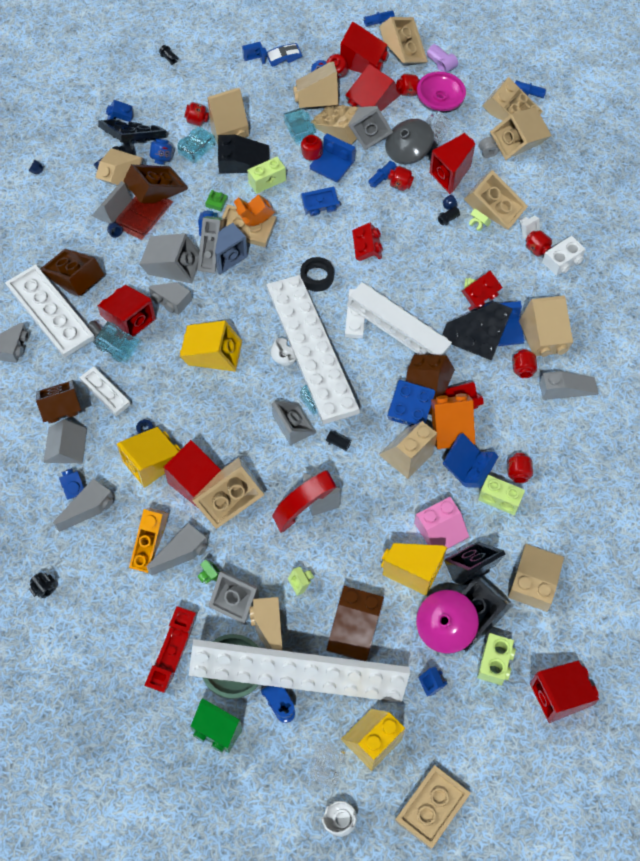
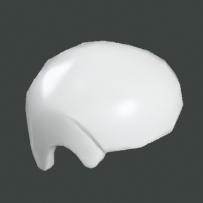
(282, 353)
(345, 815)

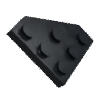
(131, 131)
(479, 330)

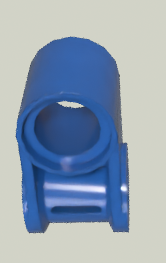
(278, 699)

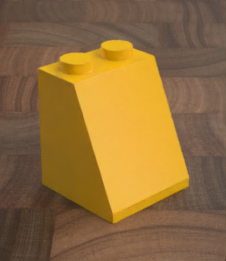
(211, 346)
(147, 454)
(413, 564)
(374, 737)

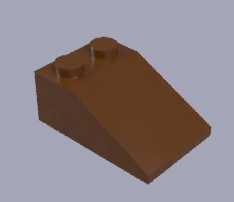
(153, 182)
(73, 271)
(430, 372)
(58, 402)
(355, 623)

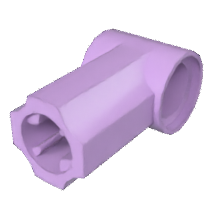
(442, 59)

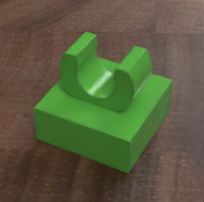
(216, 200)
(210, 572)

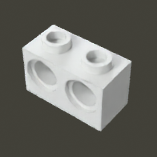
(564, 255)

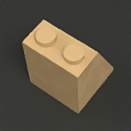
(317, 87)
(520, 132)
(547, 326)
(410, 449)

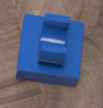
(432, 681)

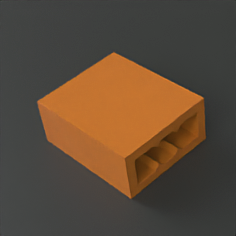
(451, 418)

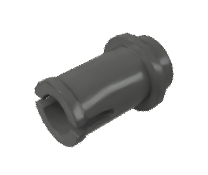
(94, 328)

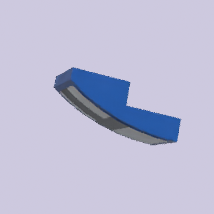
(285, 52)

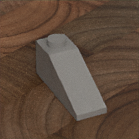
(208, 241)
(566, 385)
(87, 504)
(180, 549)

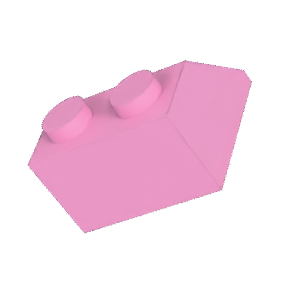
(442, 524)

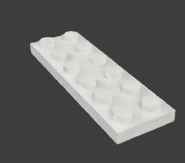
(50, 311)

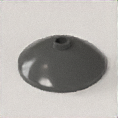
(409, 141)

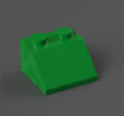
(215, 726)

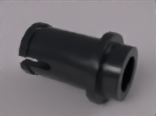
(165, 51)
(445, 218)
(337, 440)

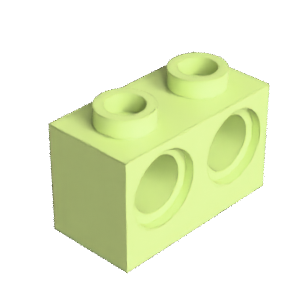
(501, 495)
(493, 658)

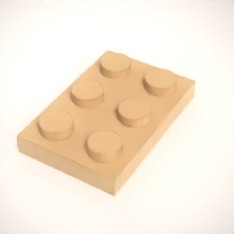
(255, 235)
(432, 807)

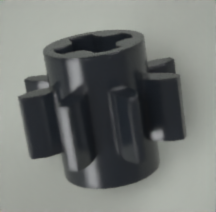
(42, 585)

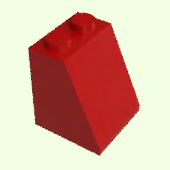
(362, 49)
(372, 89)
(452, 161)
(128, 310)
(190, 471)
(564, 690)

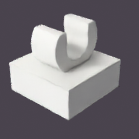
(529, 225)

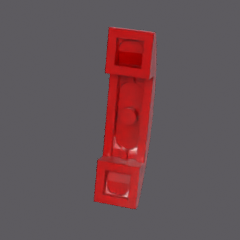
(301, 498)
(172, 650)

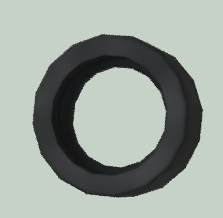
(318, 285)

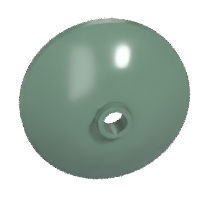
(231, 689)

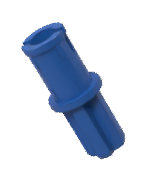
(378, 18)
(531, 89)
(382, 174)

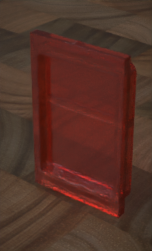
(140, 218)

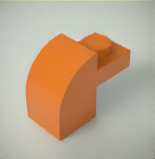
(255, 211)

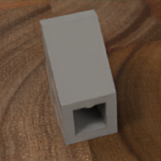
(171, 296)
(12, 343)

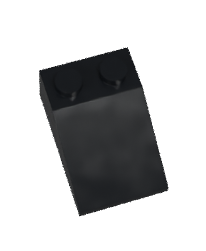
(239, 154)
(472, 562)
(489, 606)

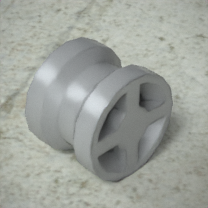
(488, 147)

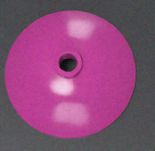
(441, 91)
(461, 625)

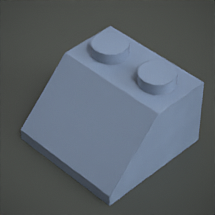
(230, 248)

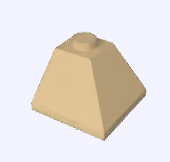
(115, 166)

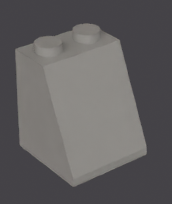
(171, 257)

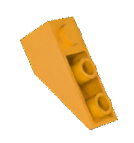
(148, 538)

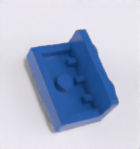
(319, 201)

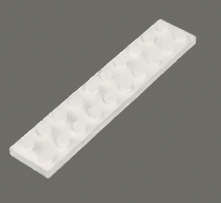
(312, 350)
(298, 671)

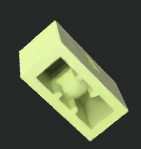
(266, 175)

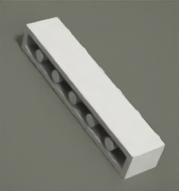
(397, 322)

